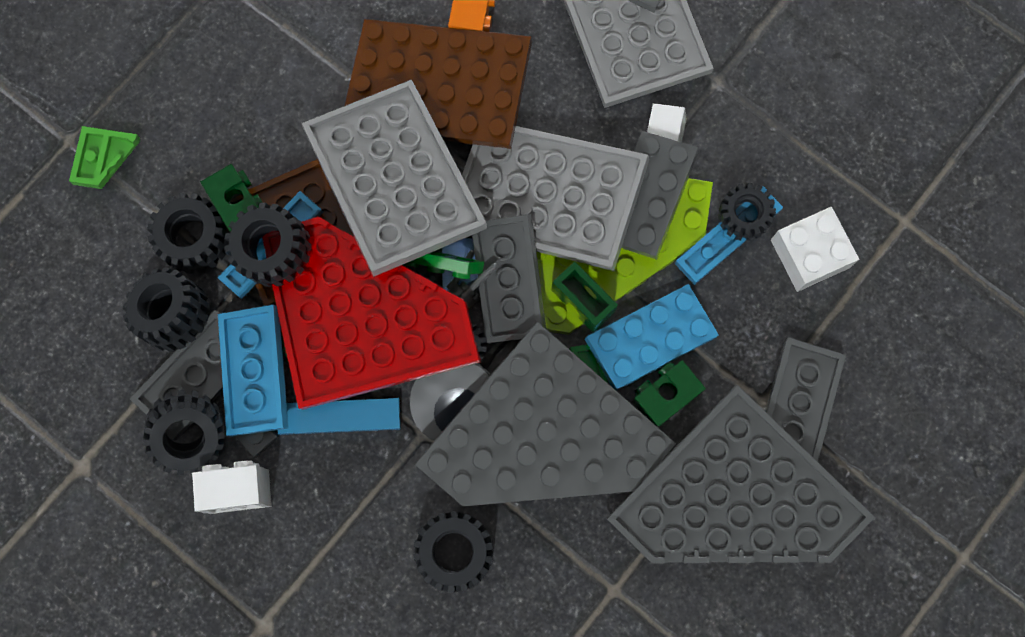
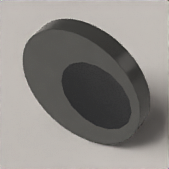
(441, 397)

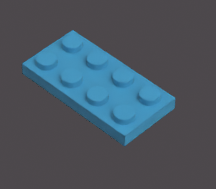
(651, 337)
(252, 371)

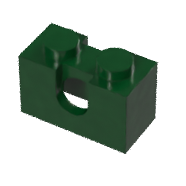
(224, 187)
(571, 289)
(683, 384)

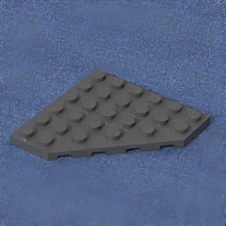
(543, 433)
(740, 496)

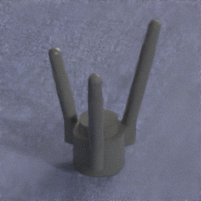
(467, 292)

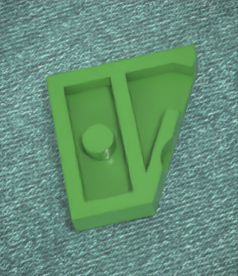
(100, 155)

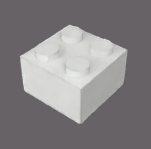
(814, 249)
(231, 489)

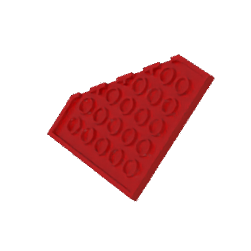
(361, 330)

